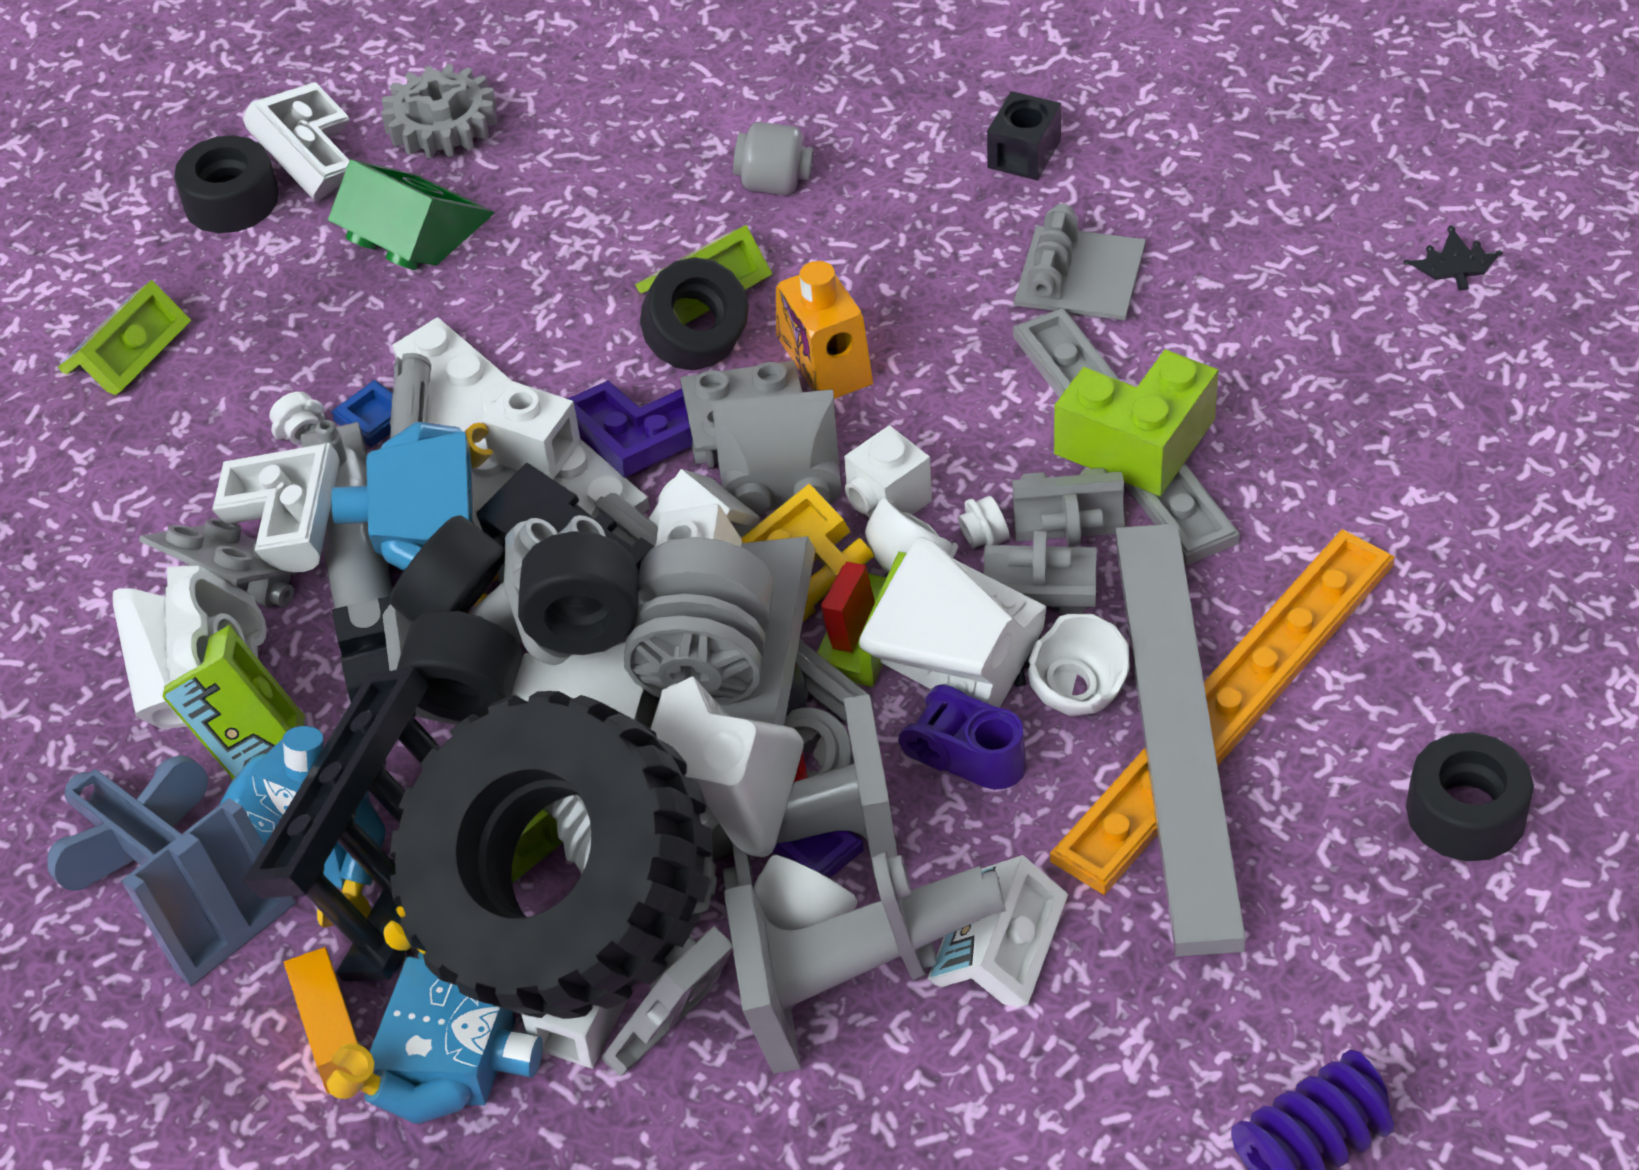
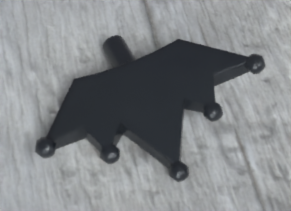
(1455, 260)

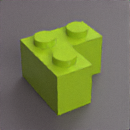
(1140, 428)

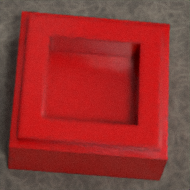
(848, 606)

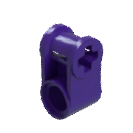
(967, 739)

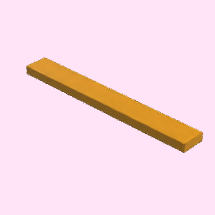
(1236, 695)

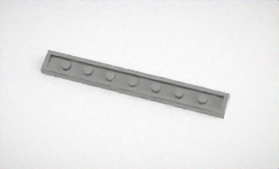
(1179, 744)

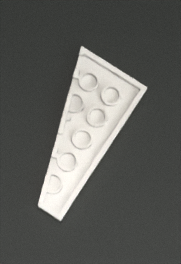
(459, 393)

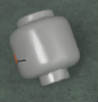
(772, 158)

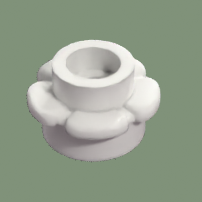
(295, 416)
(983, 523)

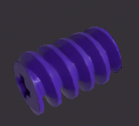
(1317, 1119)

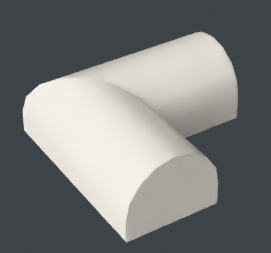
(296, 133)
(289, 496)

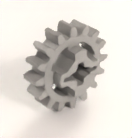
(439, 111)

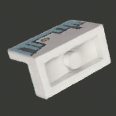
(1010, 946)

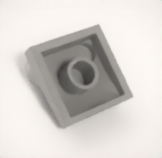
(777, 447)

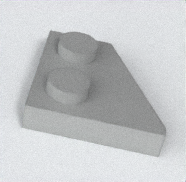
(674, 993)

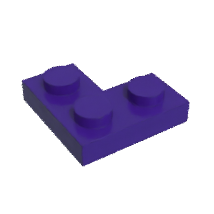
(631, 435)

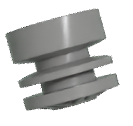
(700, 618)

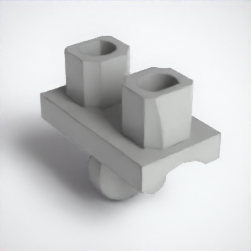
(1068, 505)
(1046, 573)

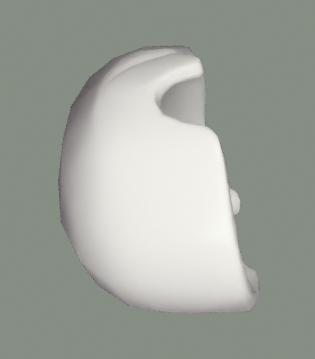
(896, 531)
(1082, 647)
(798, 895)

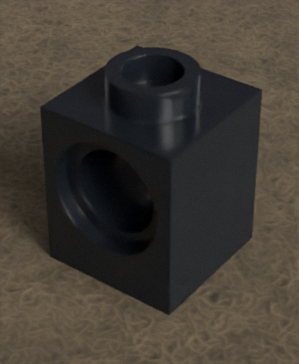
(1024, 135)

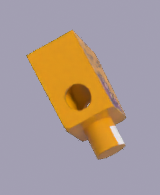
(820, 311)

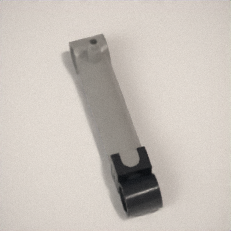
(356, 573)

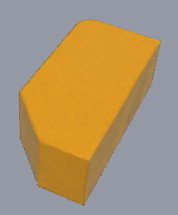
(321, 1008)

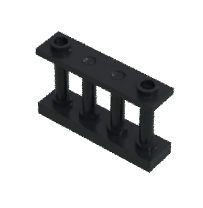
(326, 815)

